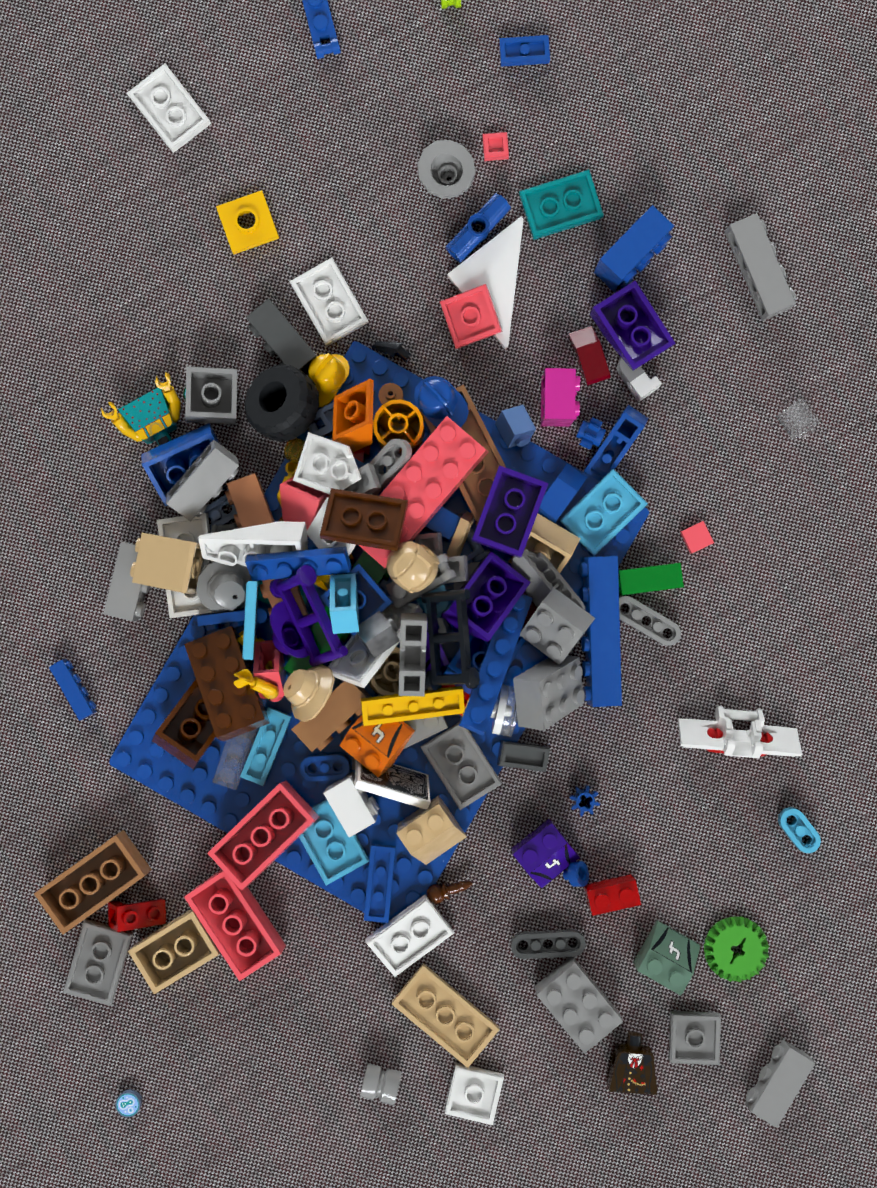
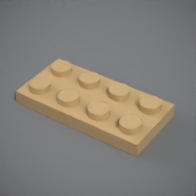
(445, 1015)

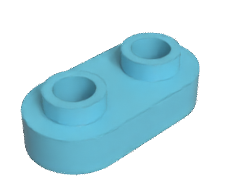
(798, 829)

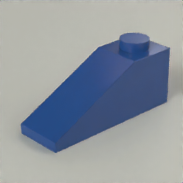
(616, 443)

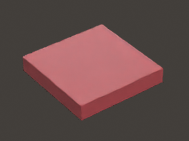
(471, 316)

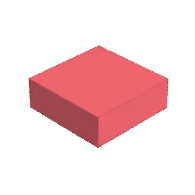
(495, 146)
(696, 537)

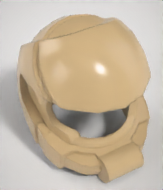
(412, 566)

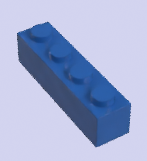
(72, 689)

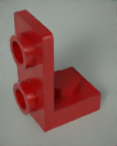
(136, 915)

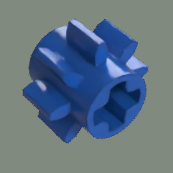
(591, 433)
(591, 801)

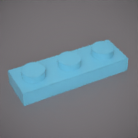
(266, 747)

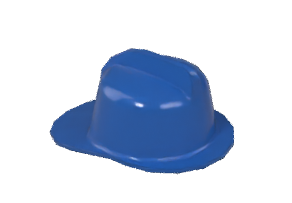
(439, 399)

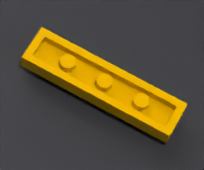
(404, 708)

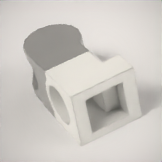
(637, 381)

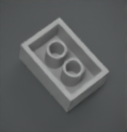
(548, 692)
(578, 1004)

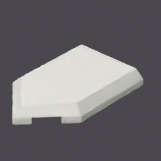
(326, 465)

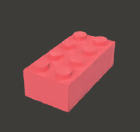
(263, 835)

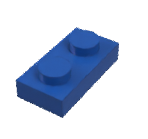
(524, 50)

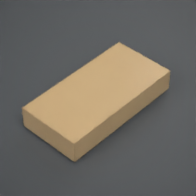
(460, 535)

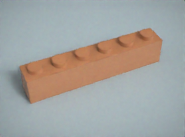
(252, 511)

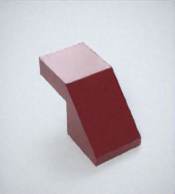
(590, 355)

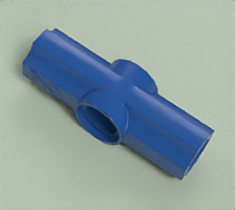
(487, 216)

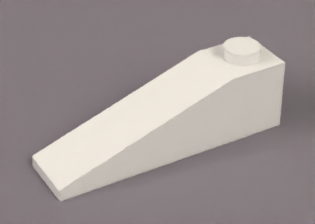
(234, 545)

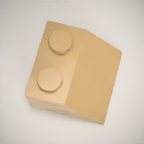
(551, 541)

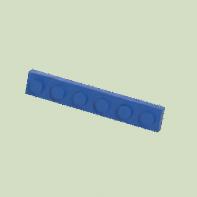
(494, 668)

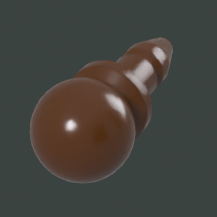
(437, 893)

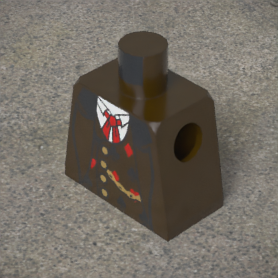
(632, 1067)

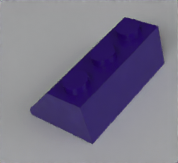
(493, 593)

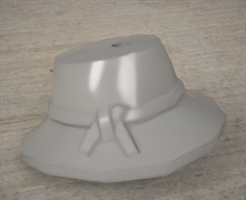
(443, 161)
(219, 583)

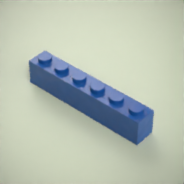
(602, 637)

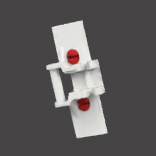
(721, 737)

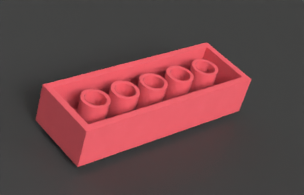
(431, 478)

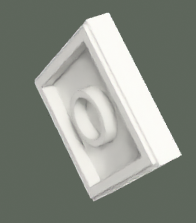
(474, 1093)

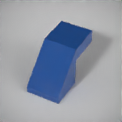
(561, 492)

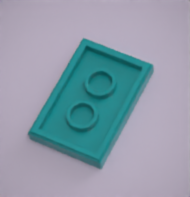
(561, 204)

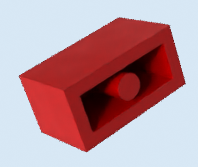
(612, 894)

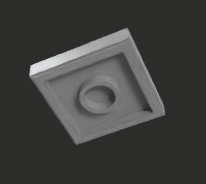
(694, 1037)

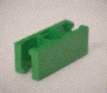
(650, 579)

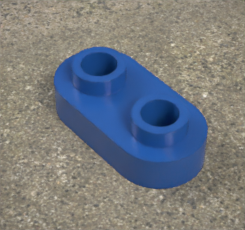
(325, 767)

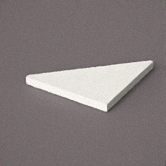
(497, 268)

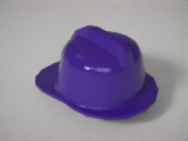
(285, 634)

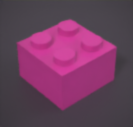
(558, 397)

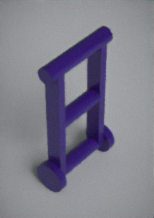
(281, 589)

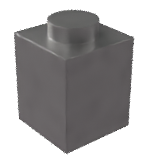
(378, 633)

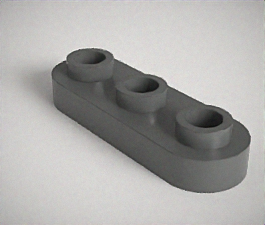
(558, 948)

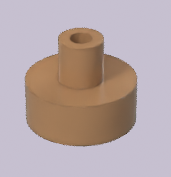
(390, 388)

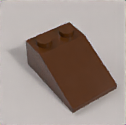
(187, 729)

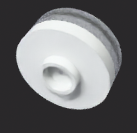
(504, 712)

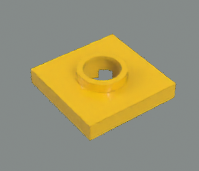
(259, 234)

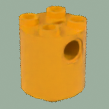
(399, 421)

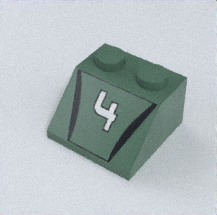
(668, 957)

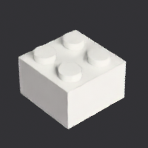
(351, 805)

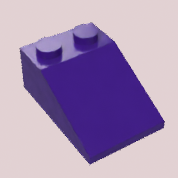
(632, 326)

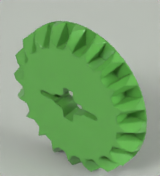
(731, 933)

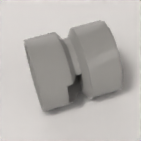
(380, 1084)

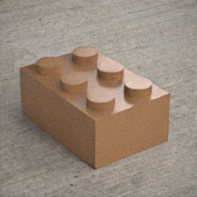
(333, 717)

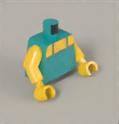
(149, 416)

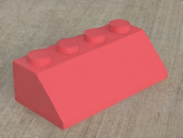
(235, 924)

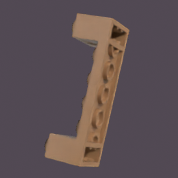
(479, 482)

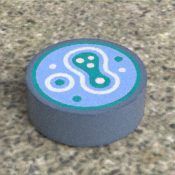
(128, 1103)

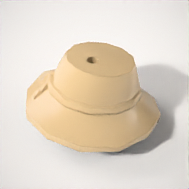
(309, 691)

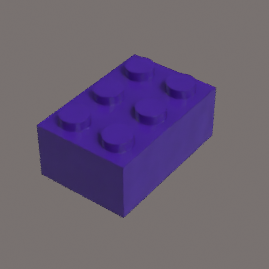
(510, 511)

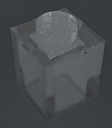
(798, 420)

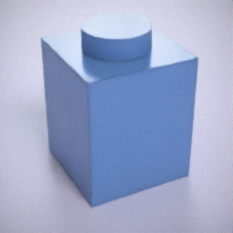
(515, 426)

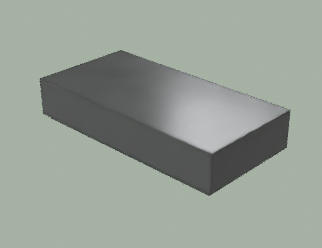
(523, 756)

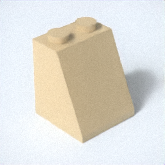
(167, 563)
(430, 831)

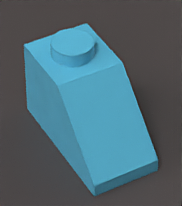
(344, 603)

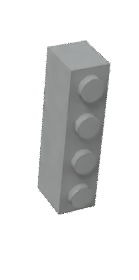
(760, 266)

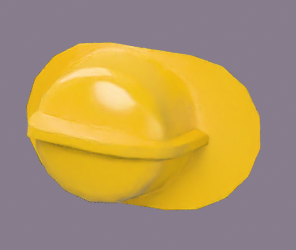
(328, 374)

